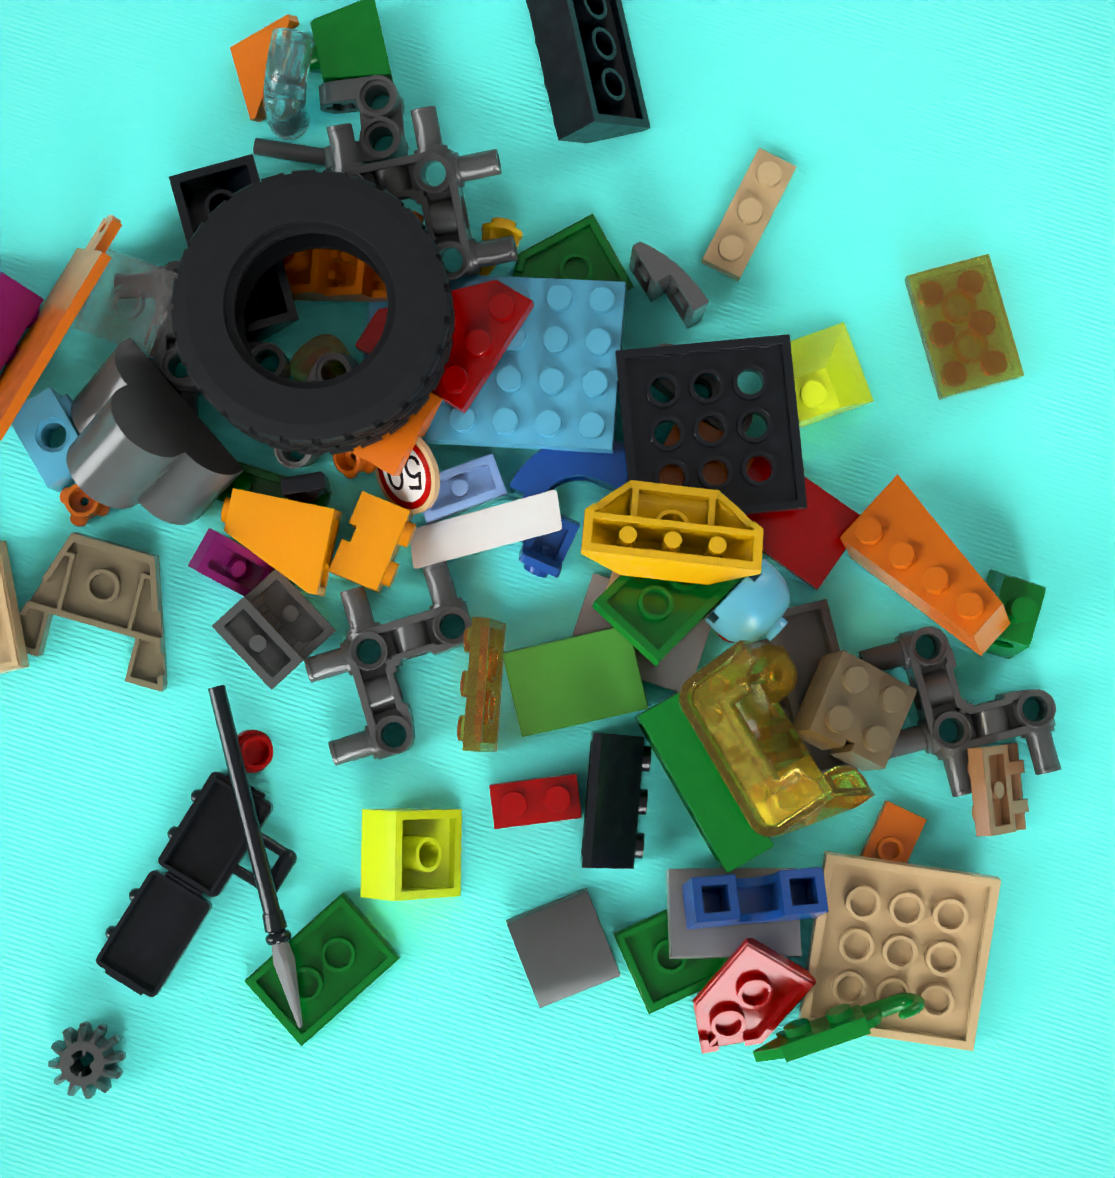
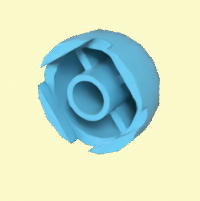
(753, 607)

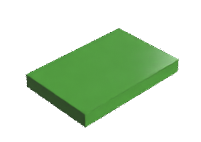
(574, 680)

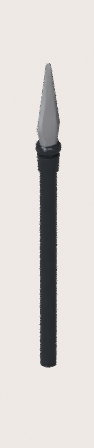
(272, 916)

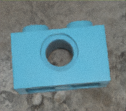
(34, 426)

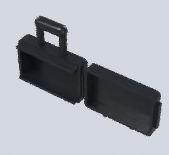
(170, 904)

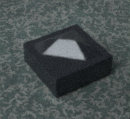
(305, 487)

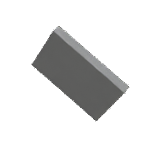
(674, 669)
(722, 941)

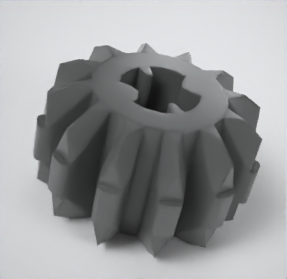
(99, 1072)

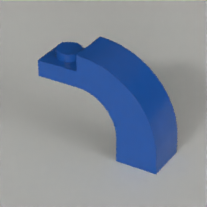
(556, 467)

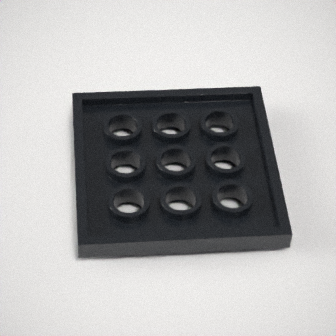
(724, 361)

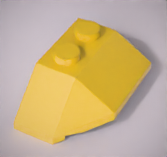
(672, 534)

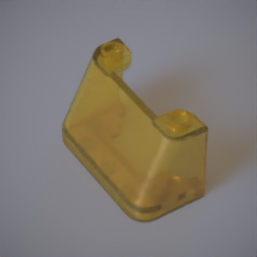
(756, 746)

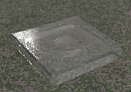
(128, 303)

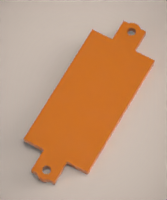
(54, 321)

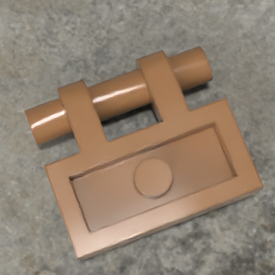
(997, 789)

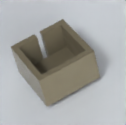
(854, 705)

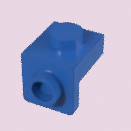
(547, 552)

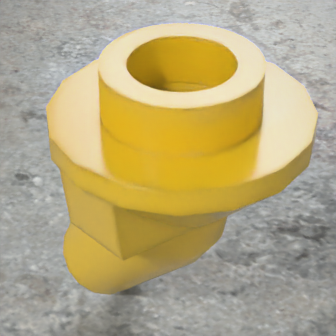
(499, 228)

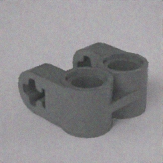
(358, 95)

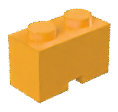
(375, 543)

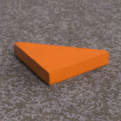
(250, 63)

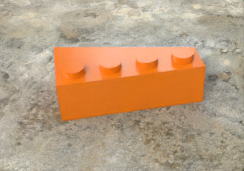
(920, 563)

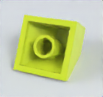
(827, 375)

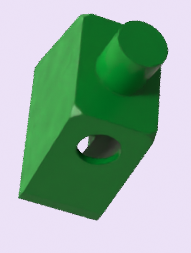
(349, 43)
(1022, 604)

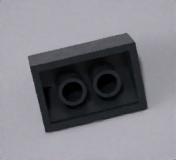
(614, 801)

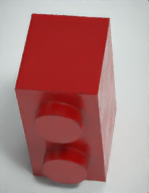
(535, 800)

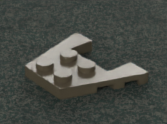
(106, 589)

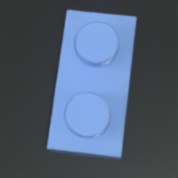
(466, 488)

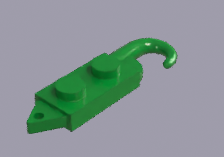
(837, 1027)

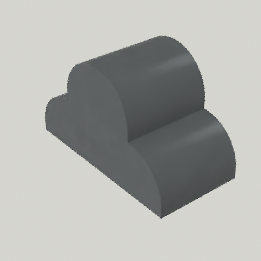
(145, 443)

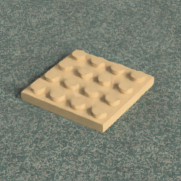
(903, 932)

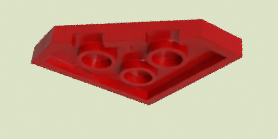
(485, 325)

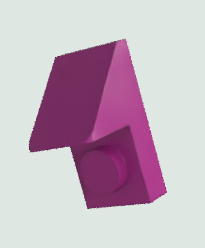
(229, 563)

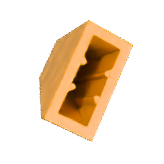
(285, 534)

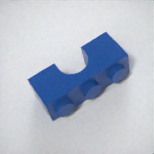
(754, 900)

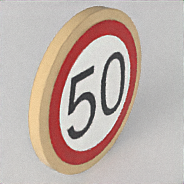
(418, 482)

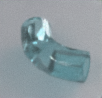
(287, 83)

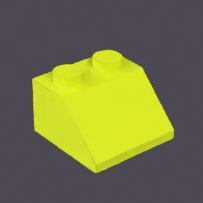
(411, 853)

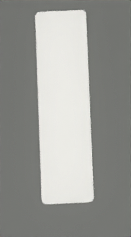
(486, 529)

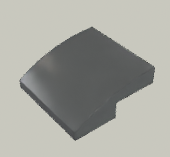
(662, 276)
(273, 628)
(563, 948)

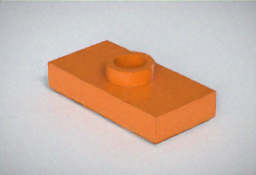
(893, 834)

